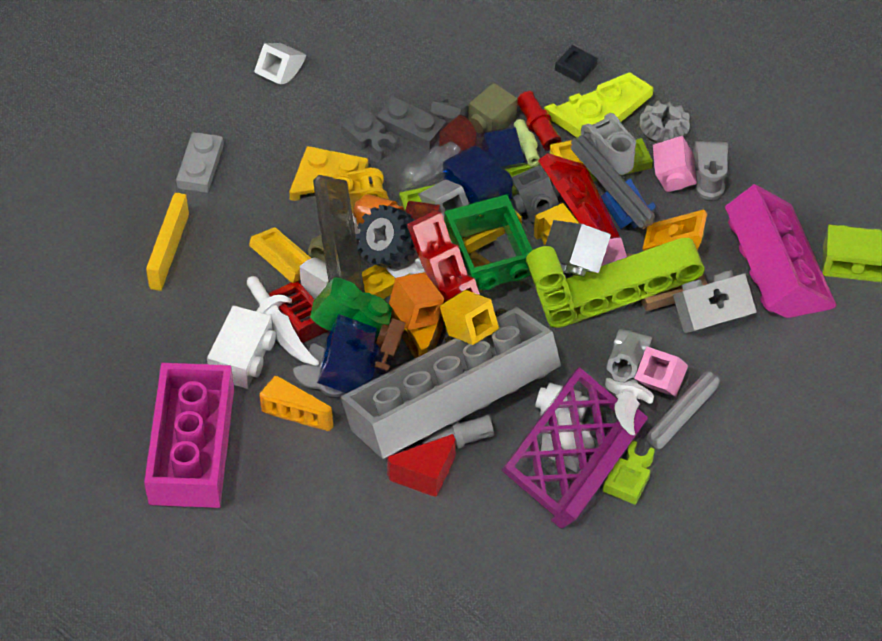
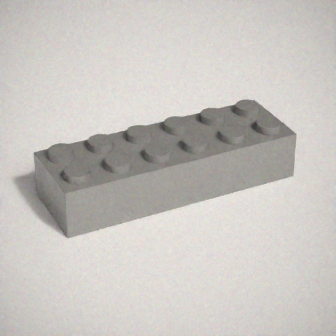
(449, 383)

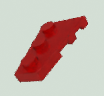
(579, 192)

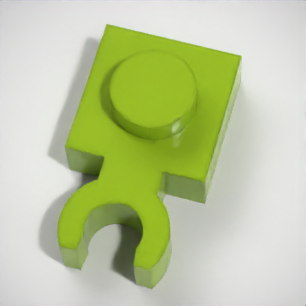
(630, 475)

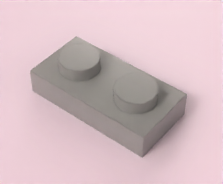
(200, 162)

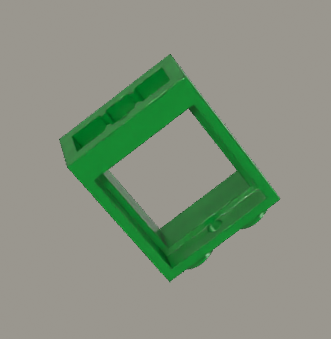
(494, 214)

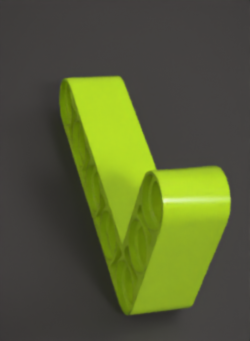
(616, 283)

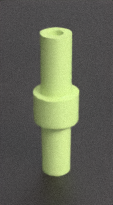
(527, 142)

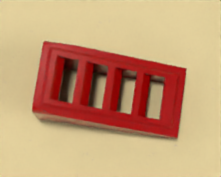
(307, 329)

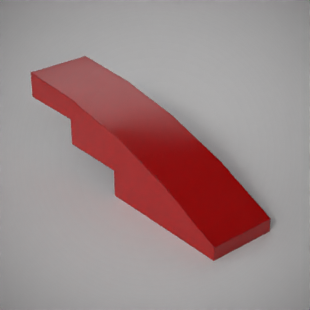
(440, 256)

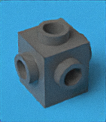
(534, 192)

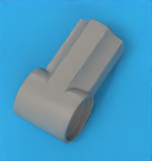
(627, 354)

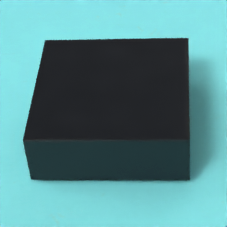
(576, 64)

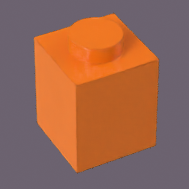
(416, 300)

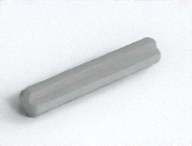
(683, 410)

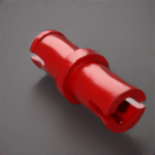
(538, 119)

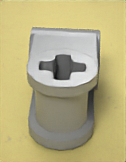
(612, 142)
(710, 168)

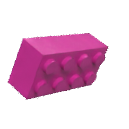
(189, 435)

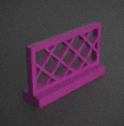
(593, 470)

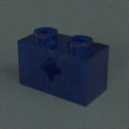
(348, 355)

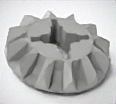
(676, 126)

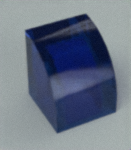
(504, 147)

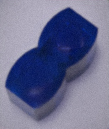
(477, 175)

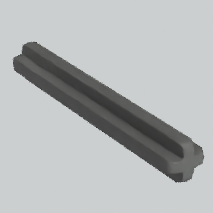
(612, 182)

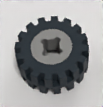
(387, 223)

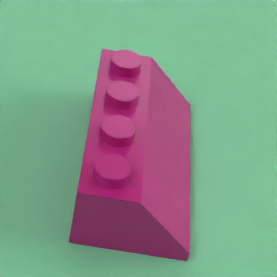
(778, 254)

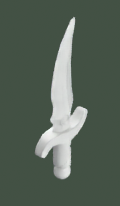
(280, 323)
(627, 400)

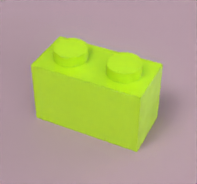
(852, 253)

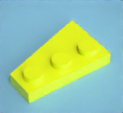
(615, 96)

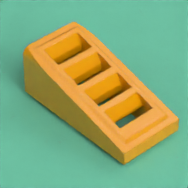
(293, 404)

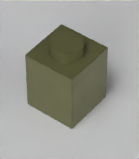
(492, 110)

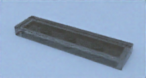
(337, 230)

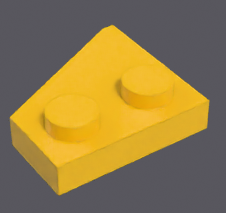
(322, 162)

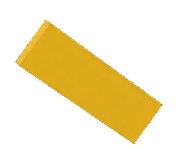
(167, 241)

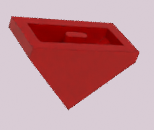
(423, 466)

